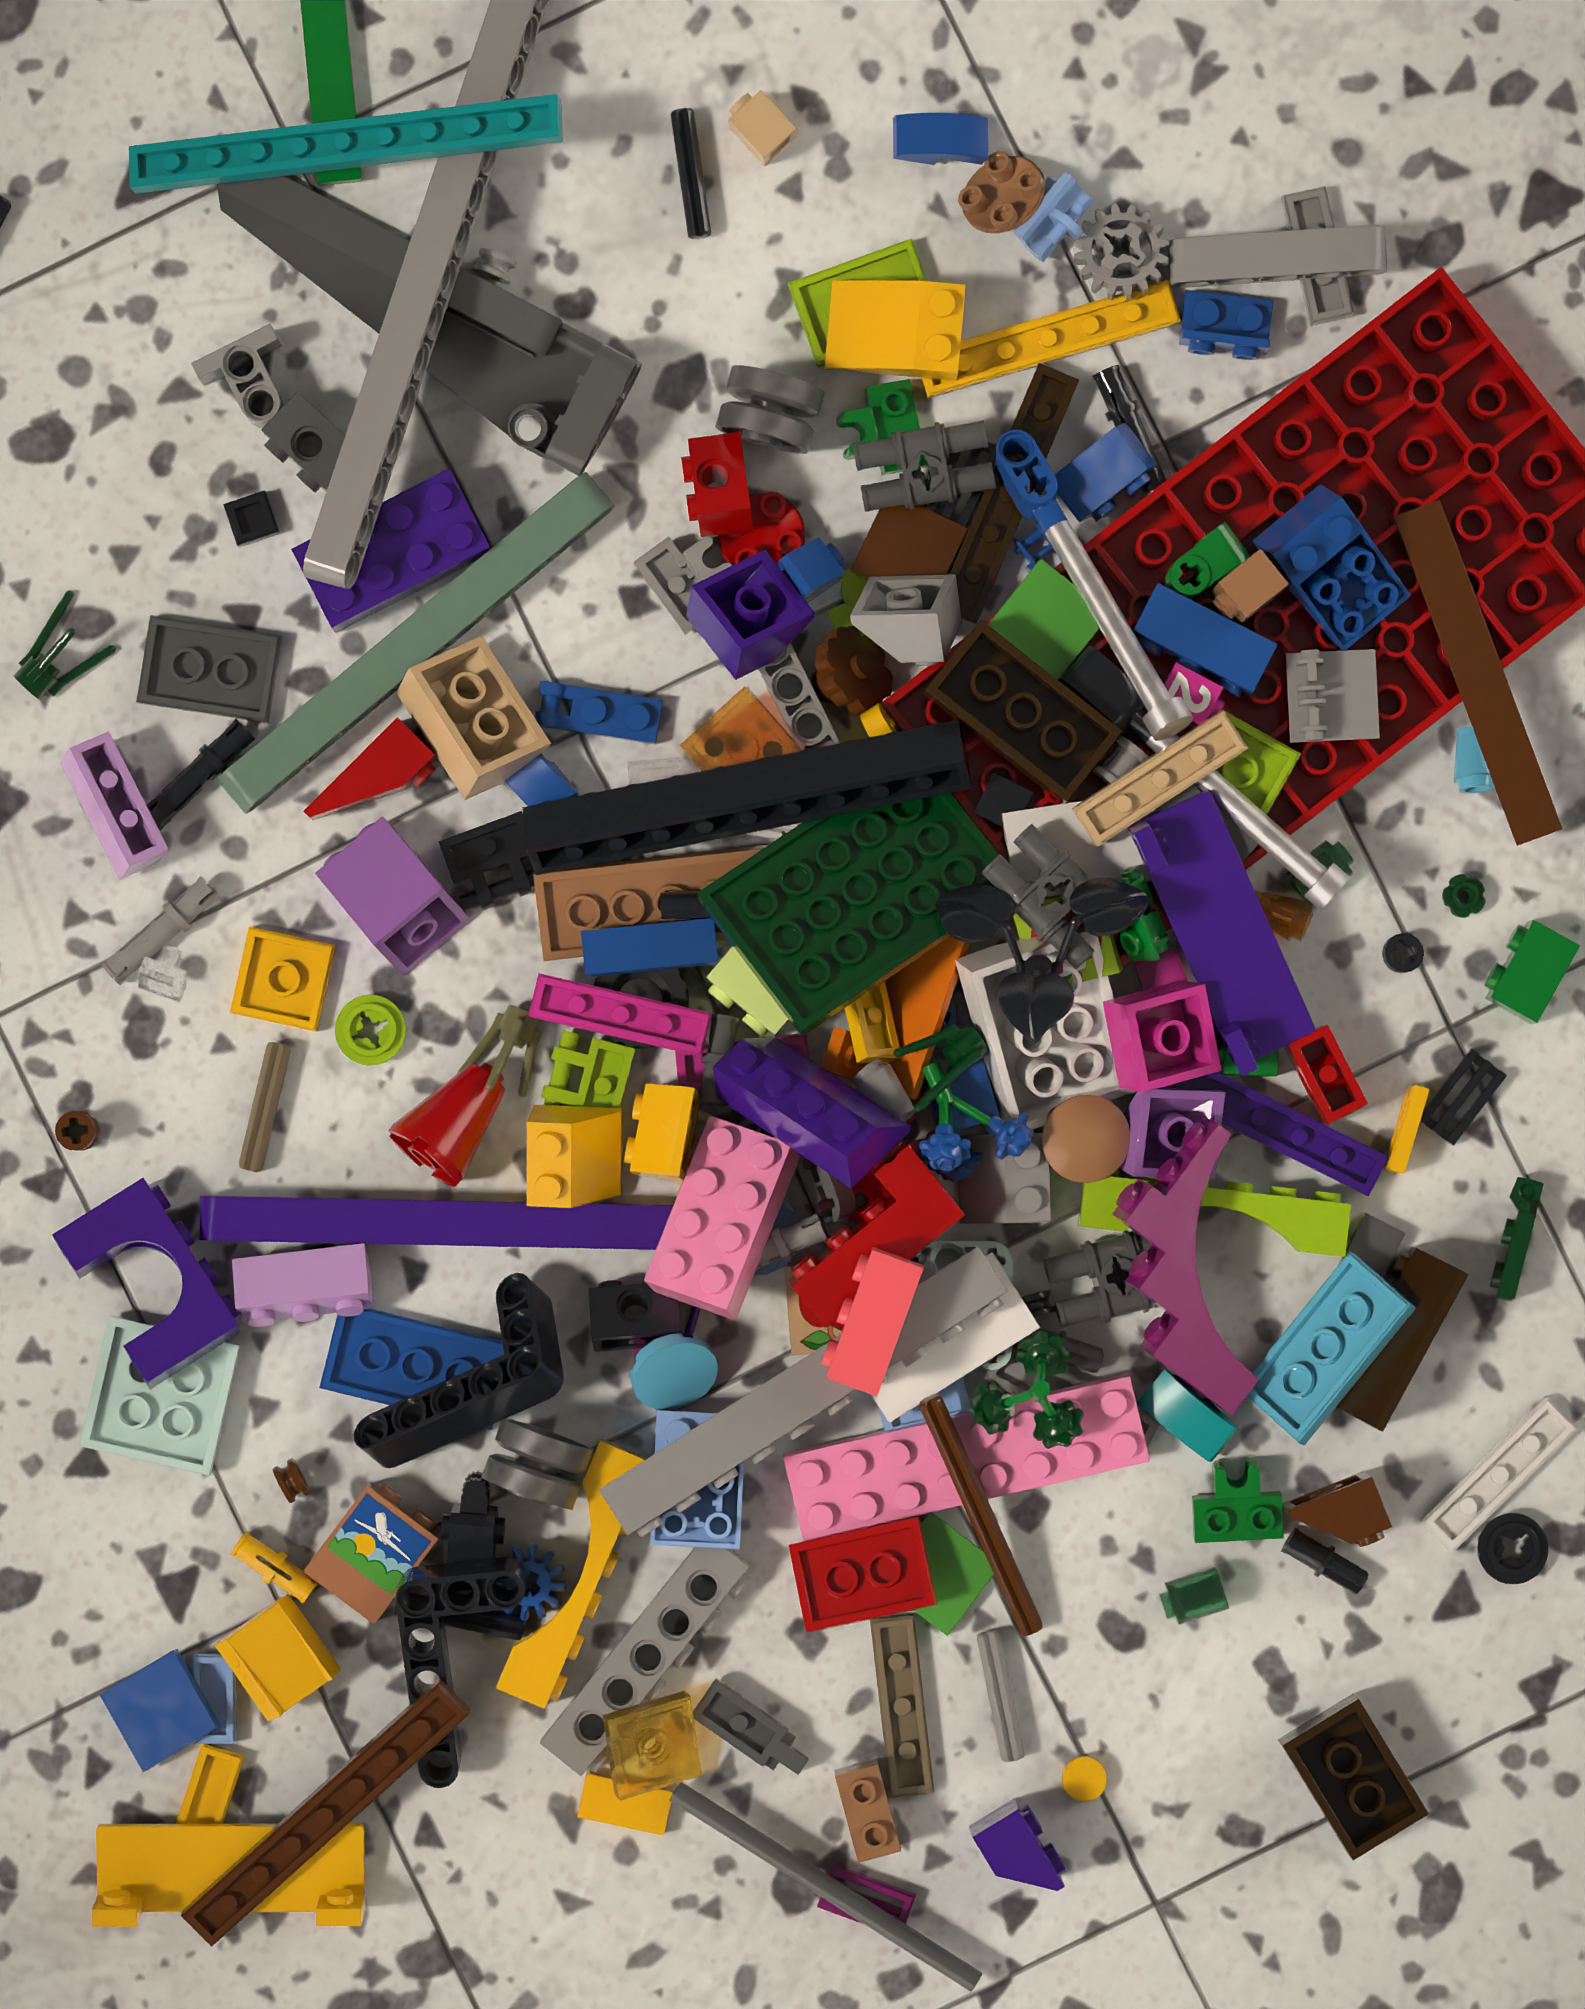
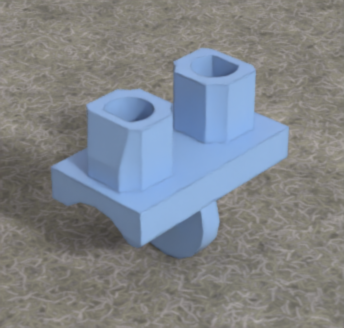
(1056, 217)

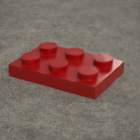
(863, 1575)

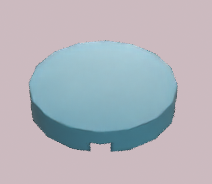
(673, 1371)

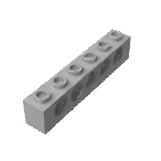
(565, 1736)

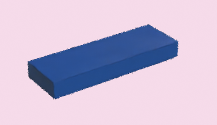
(649, 947)

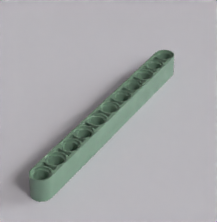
(415, 640)

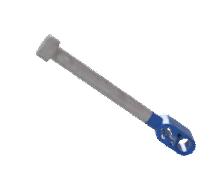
(1165, 714)

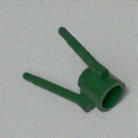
(38, 670)
(962, 1051)

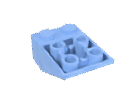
(717, 1515)

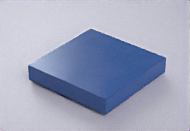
(160, 1710)

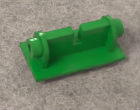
(1146, 935)

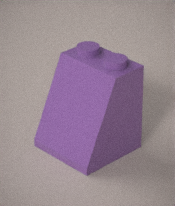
(392, 896)

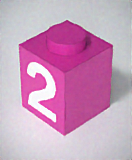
(1196, 691)

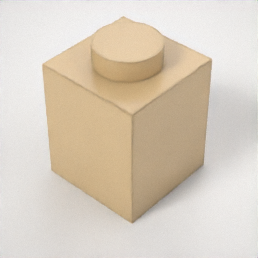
(761, 126)

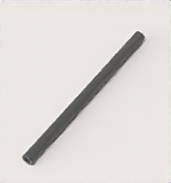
(826, 1886)

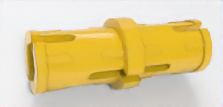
(249, 1548)

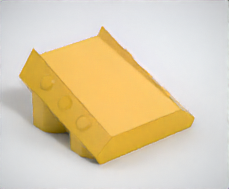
(278, 1657)

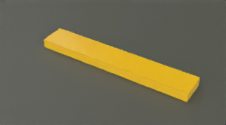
(1059, 336)

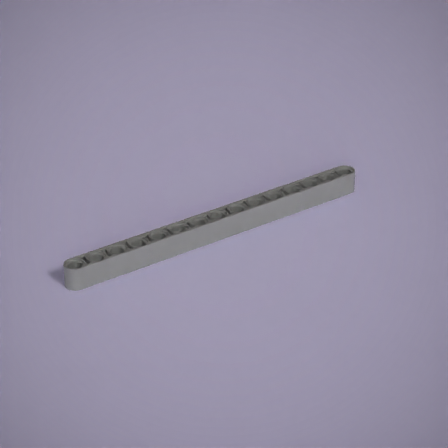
(417, 307)

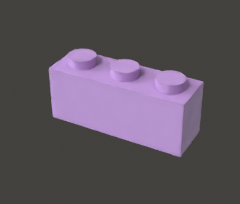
(114, 805)
(303, 1284)

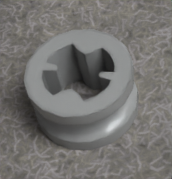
(494, 265)

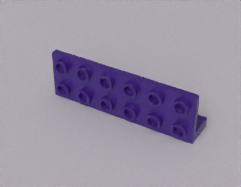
(1222, 929)

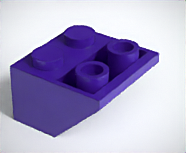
(1013, 1849)

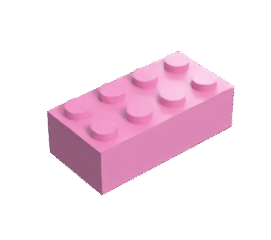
(722, 1218)

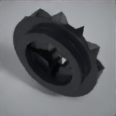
(1533, 1549)

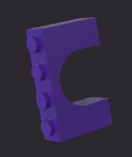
(136, 1221)

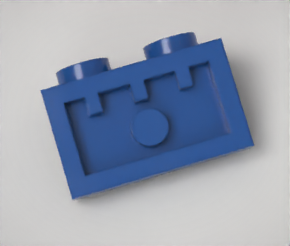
(1226, 323)

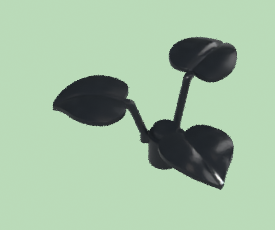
(1036, 993)

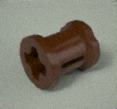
(68, 1121)

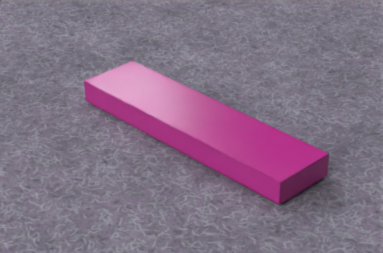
(620, 1015)

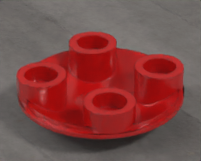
(776, 529)

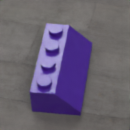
(807, 1107)

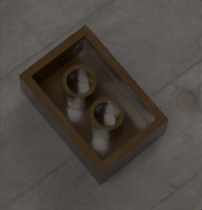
(1353, 1776)

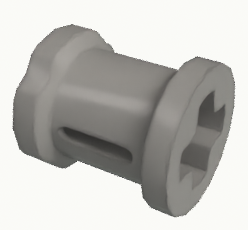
(1120, 761)

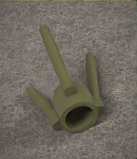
(515, 1030)

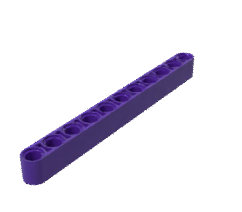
(431, 1222)

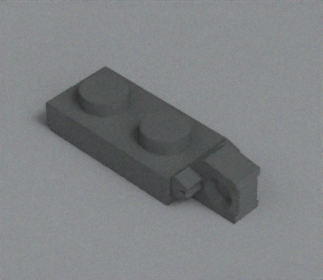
(748, 1728)

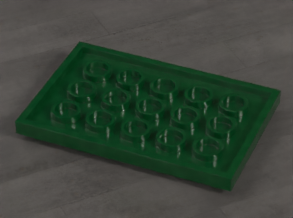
(846, 901)

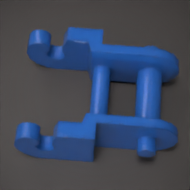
(1029, 541)

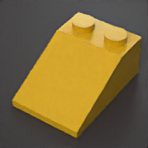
(895, 328)

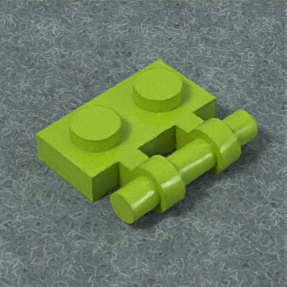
(603, 1076)

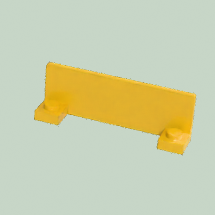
(174, 1863)

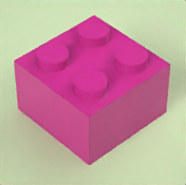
(1162, 1036)

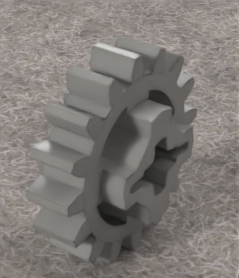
(1108, 239)

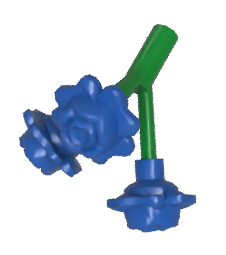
(953, 1155)

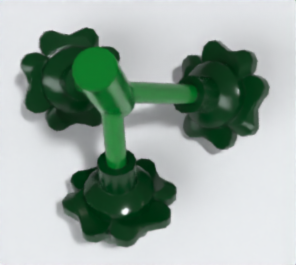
(1041, 1358)

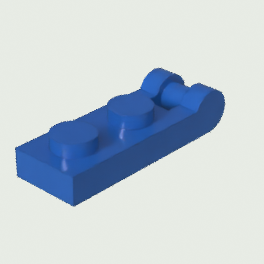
(600, 712)

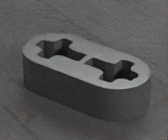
(828, 1195)

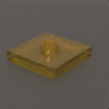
(652, 1745)

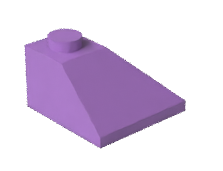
(1160, 1121)

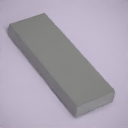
(1328, 297)

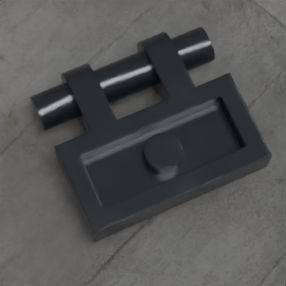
(484, 850)

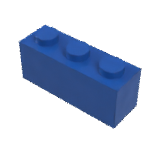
(1203, 641)

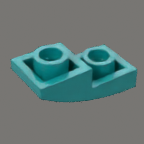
(1188, 1416)

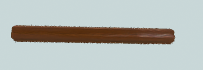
(980, 1514)

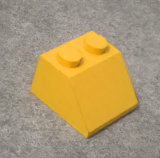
(664, 1132)
(573, 1155)

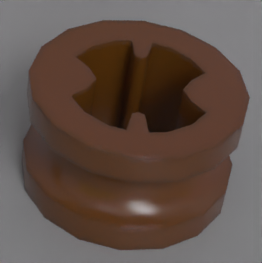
(291, 1480)

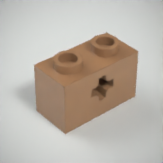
(1248, 588)
(867, 1810)

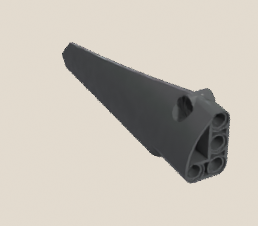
(491, 344)

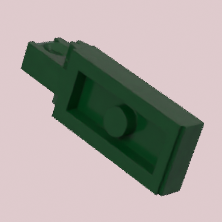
(1516, 1235)

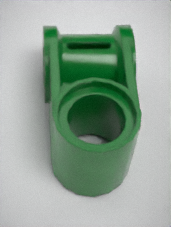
(1210, 560)

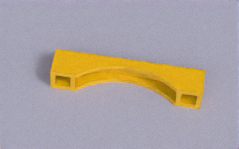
(538, 1659)

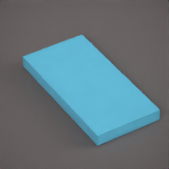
(1328, 1347)

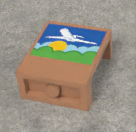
(372, 1551)

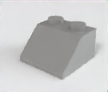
(910, 616)
(1006, 1188)

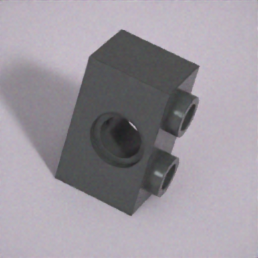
(293, 424)

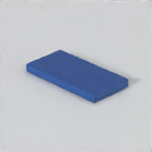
(396, 1356)

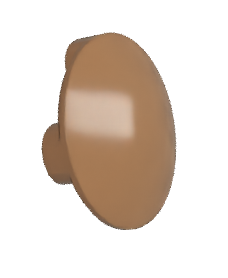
(1002, 193)
(1085, 1138)

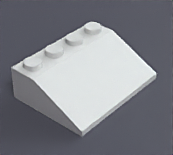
(1070, 1056)

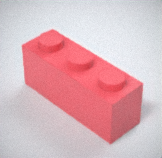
(872, 1320)

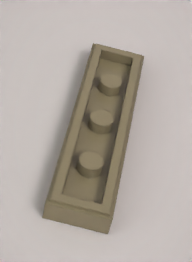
(902, 1706)

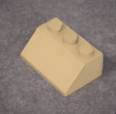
(472, 716)

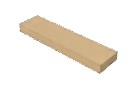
(1159, 778)

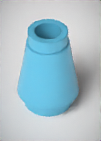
(1470, 767)

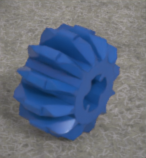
(544, 1581)

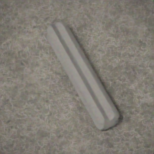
(1000, 1696)

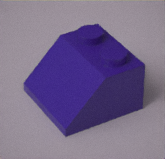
(748, 613)

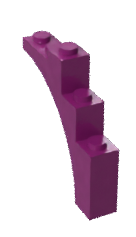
(1168, 1275)

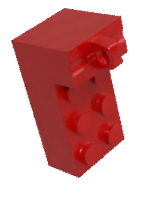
(900, 1226)

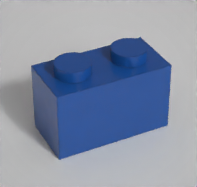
(1104, 472)

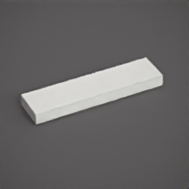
(1498, 1474)

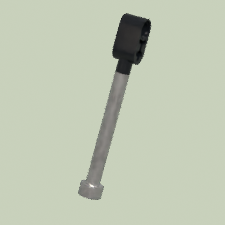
(1114, 697)

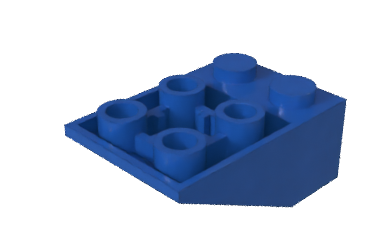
(1332, 566)

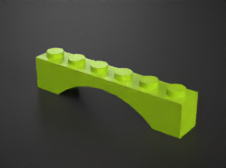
(1306, 1224)

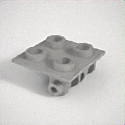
(1332, 695)

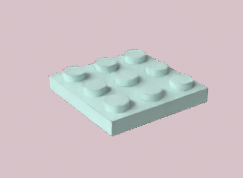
(169, 1424)

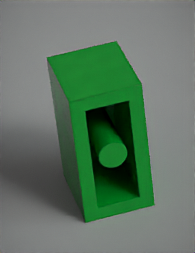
(1531, 971)

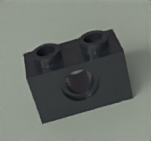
(616, 1332)

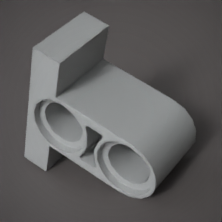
(252, 385)

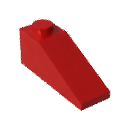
(382, 769)

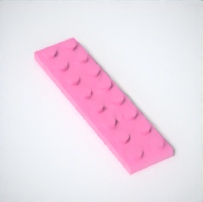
(904, 1476)

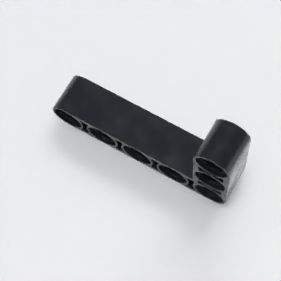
(478, 1397)
(434, 1654)

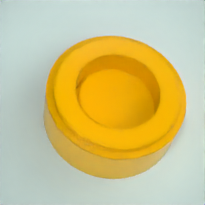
(1084, 1778)

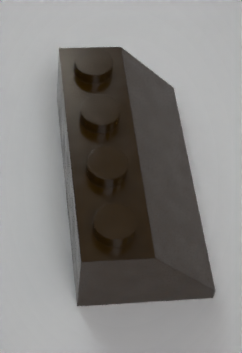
(1432, 1289)

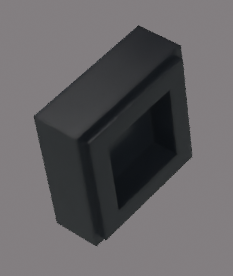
(251, 518)
(1001, 797)

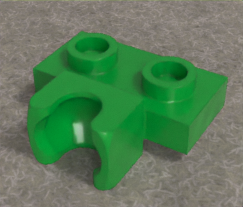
(888, 409)
(1237, 1508)

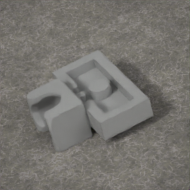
(673, 574)

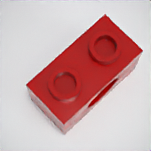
(722, 461)
(1326, 1075)

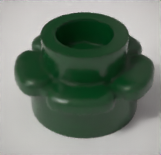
(1458, 906)

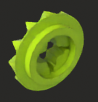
(350, 1023)

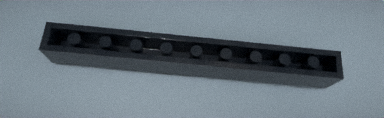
(746, 797)

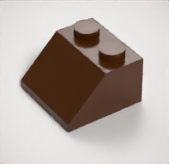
(1343, 1509)

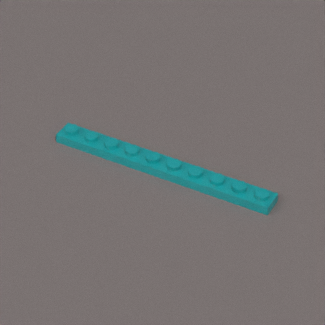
(346, 144)

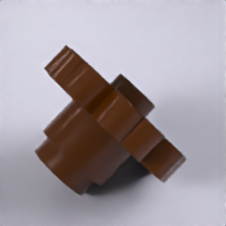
(851, 671)

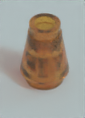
(1286, 915)

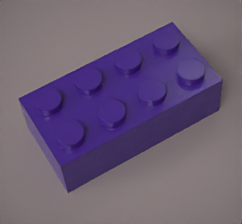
(413, 544)

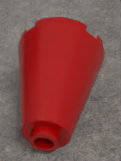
(450, 1124)

